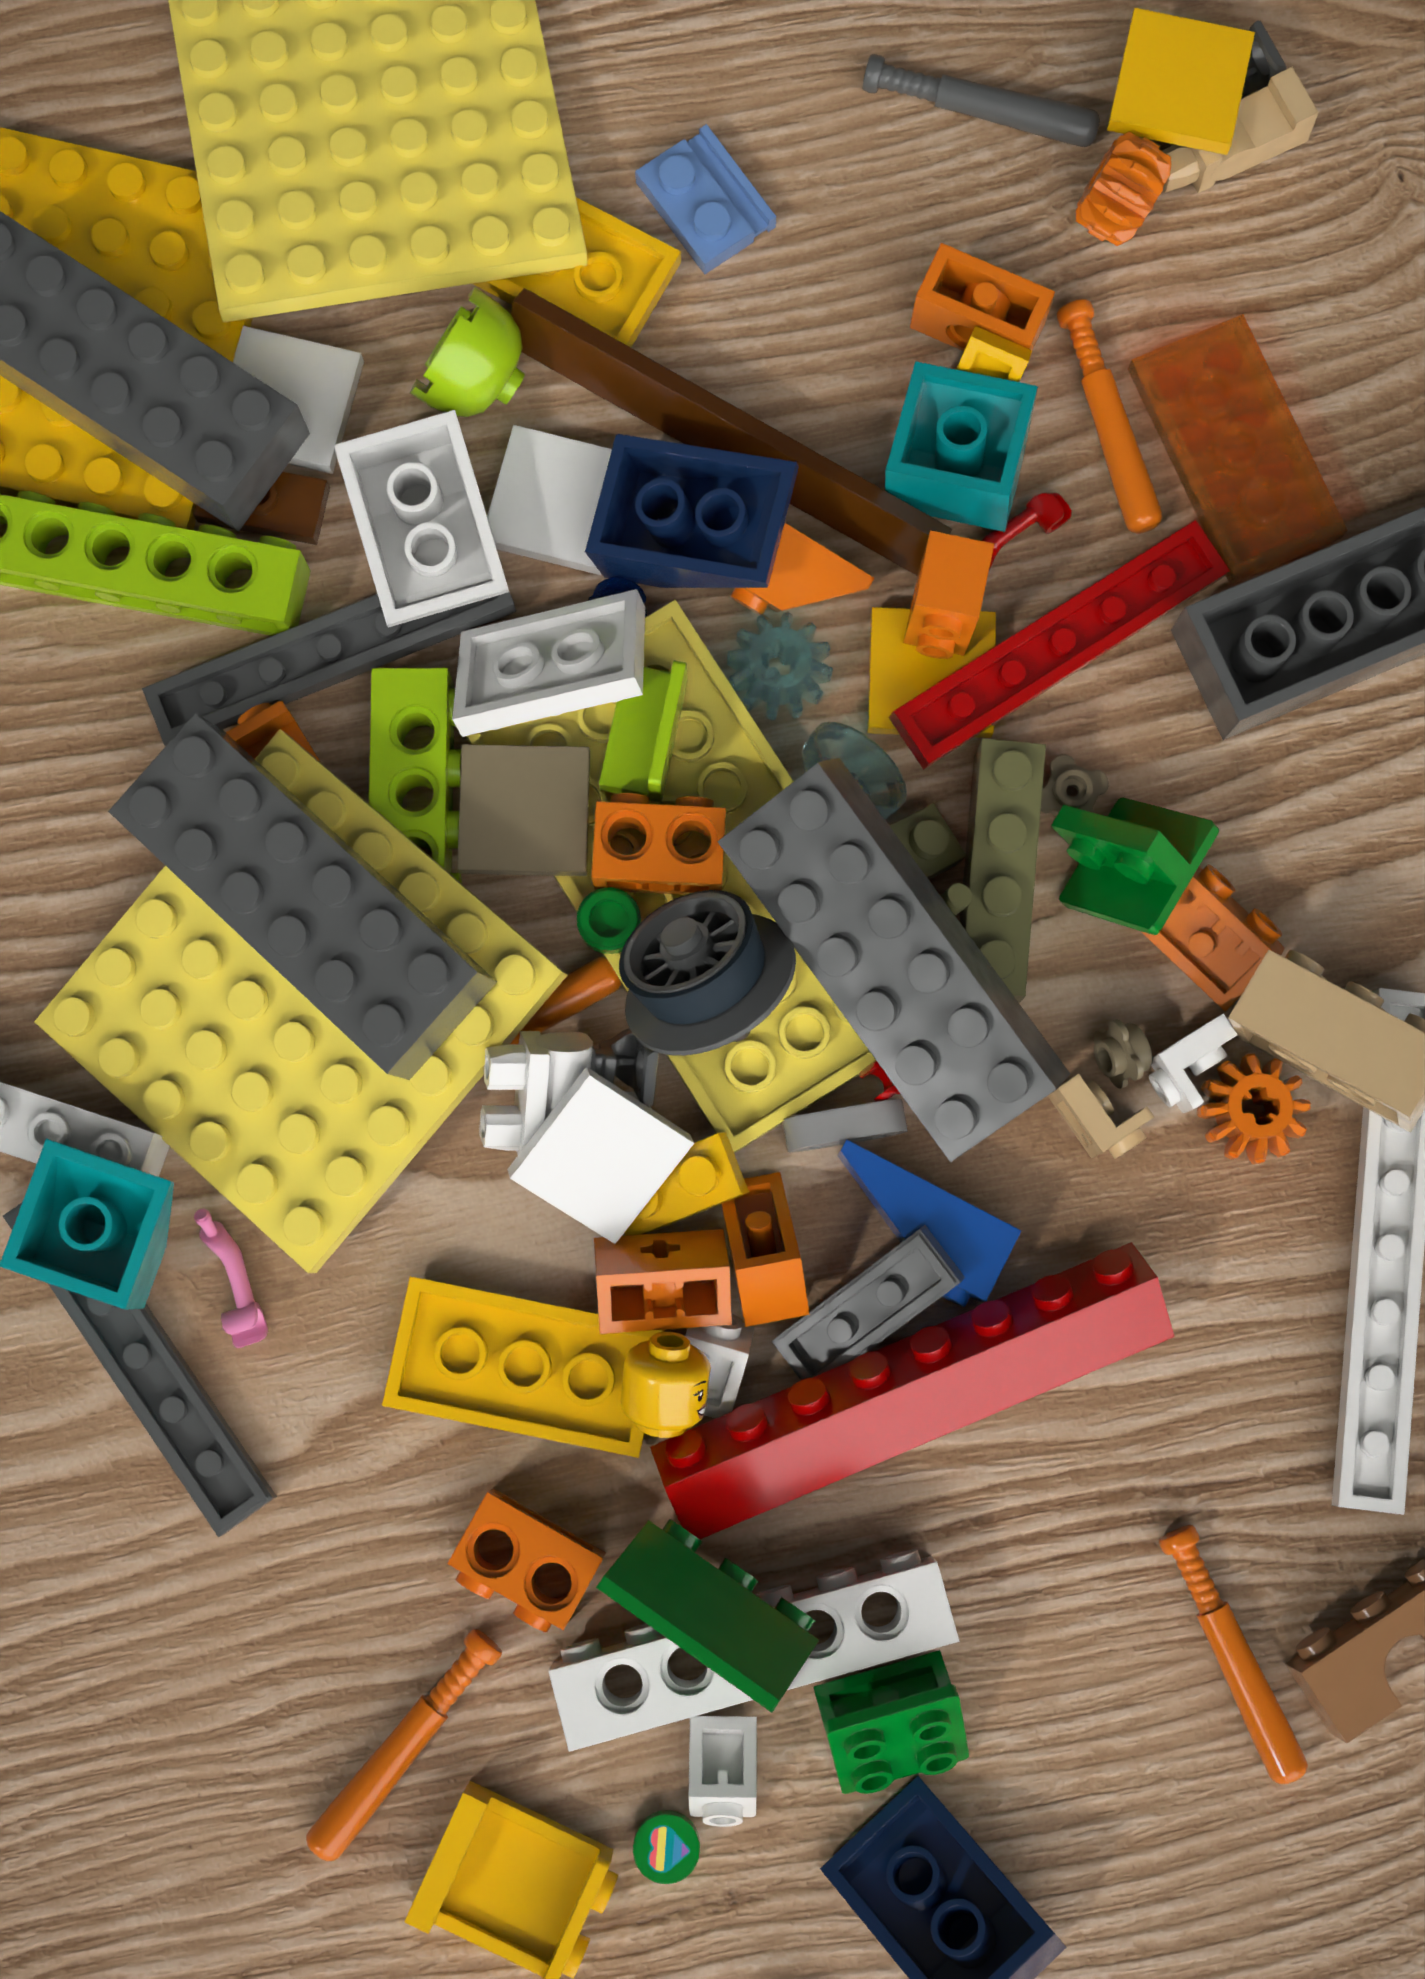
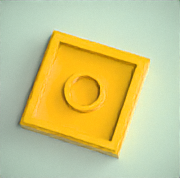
(1181, 81)
(902, 673)

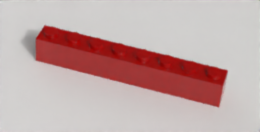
(913, 1391)

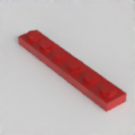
(1058, 644)

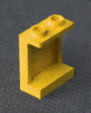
(514, 1884)

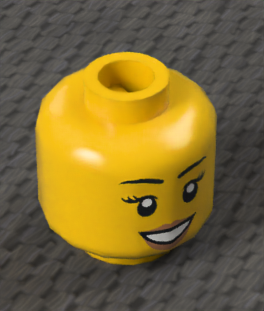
(665, 1385)

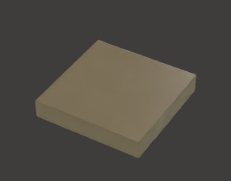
(524, 810)

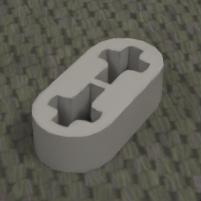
(851, 1123)

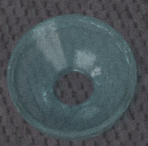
(864, 760)

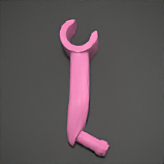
(246, 1322)

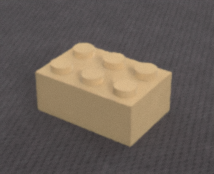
(1335, 1036)

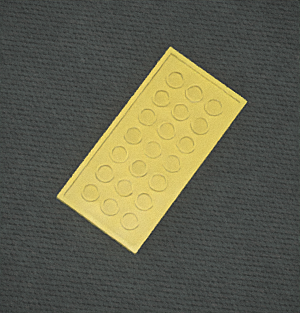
(722, 756)

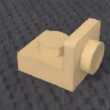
(1088, 1113)

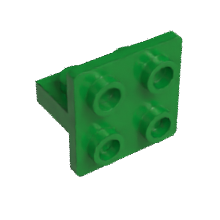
(1132, 861)
(893, 1723)

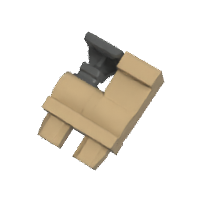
(1270, 120)

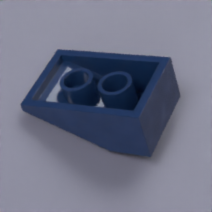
(689, 515)
(938, 1896)

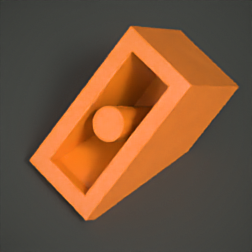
(803, 575)
(765, 1252)

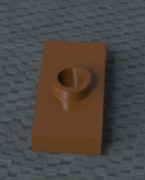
(288, 511)

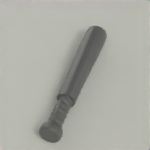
(1005, 107)

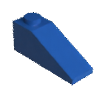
(906, 1202)

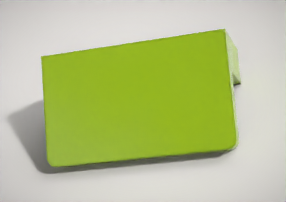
(645, 735)

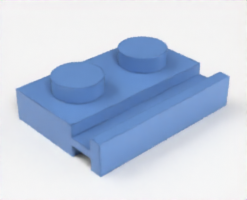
(705, 199)

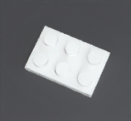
(550, 663)

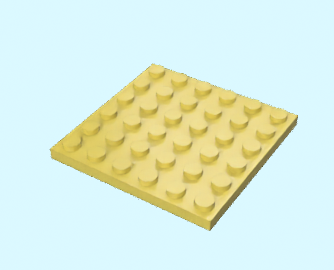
(372, 148)
(256, 1076)

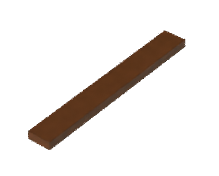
(707, 421)

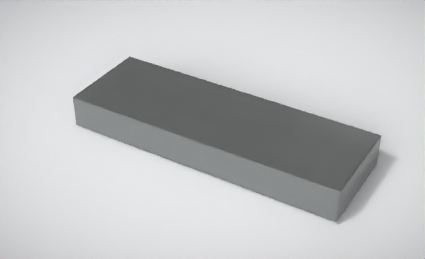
(870, 1306)

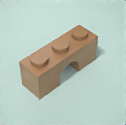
(1346, 1667)

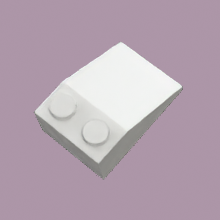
(421, 518)

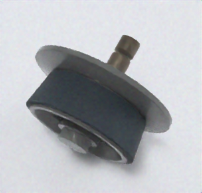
(703, 973)

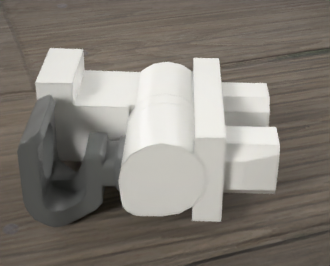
(545, 1069)

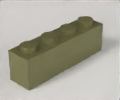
(1003, 854)

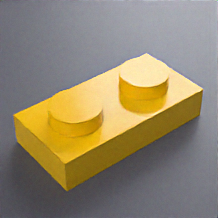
(699, 1182)

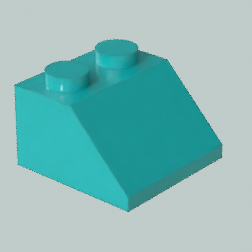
(960, 445)
(91, 1227)

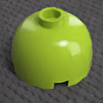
(473, 360)

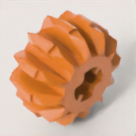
(1123, 189)
(1243, 1128)

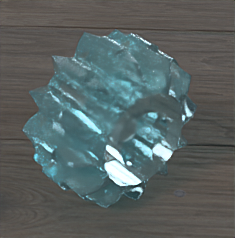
(792, 649)

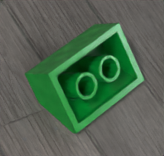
(711, 1612)

